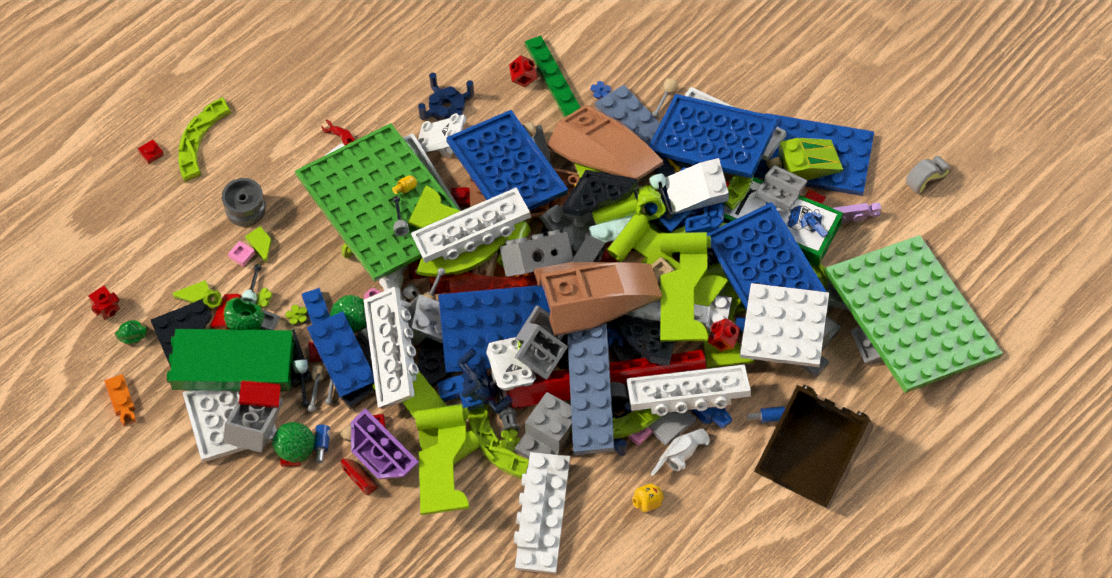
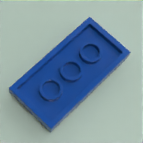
(341, 354)

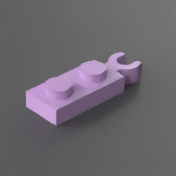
(859, 212)

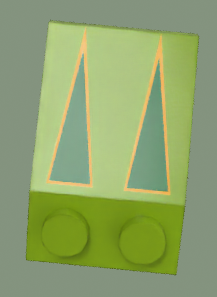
(809, 157)

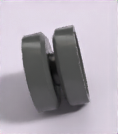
(243, 202)

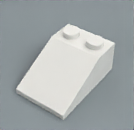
(697, 187)

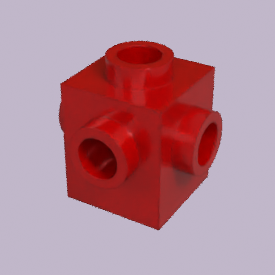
(522, 71)
(104, 302)
(723, 335)

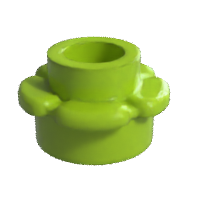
(217, 298)

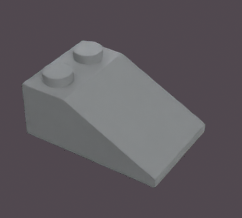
(250, 426)

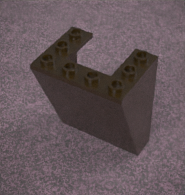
(814, 446)

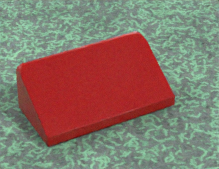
(218, 320)
(259, 394)
(358, 476)

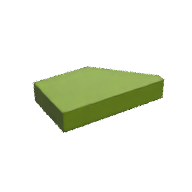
(260, 242)
(192, 293)

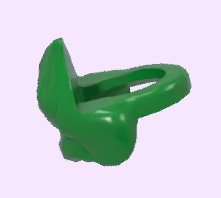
(130, 333)

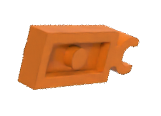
(120, 398)

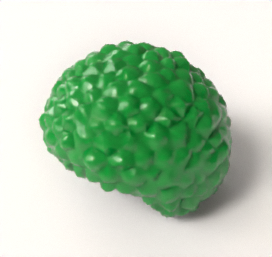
(353, 310)
(243, 315)
(293, 442)

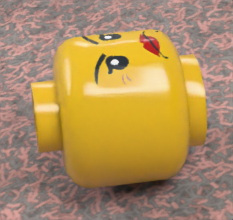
(648, 497)

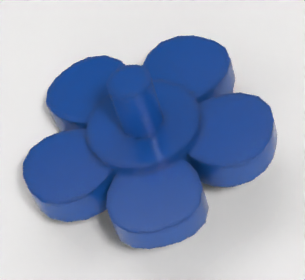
(600, 90)

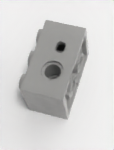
(525, 255)

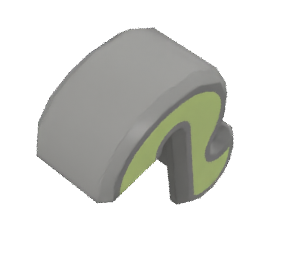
(926, 171)

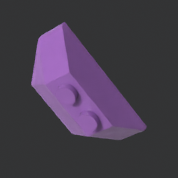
(379, 448)

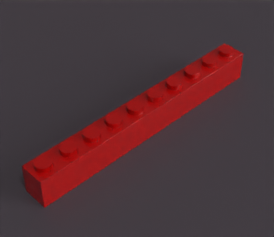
(559, 381)

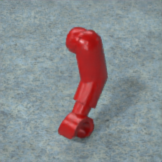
(344, 134)

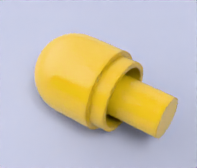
(405, 184)

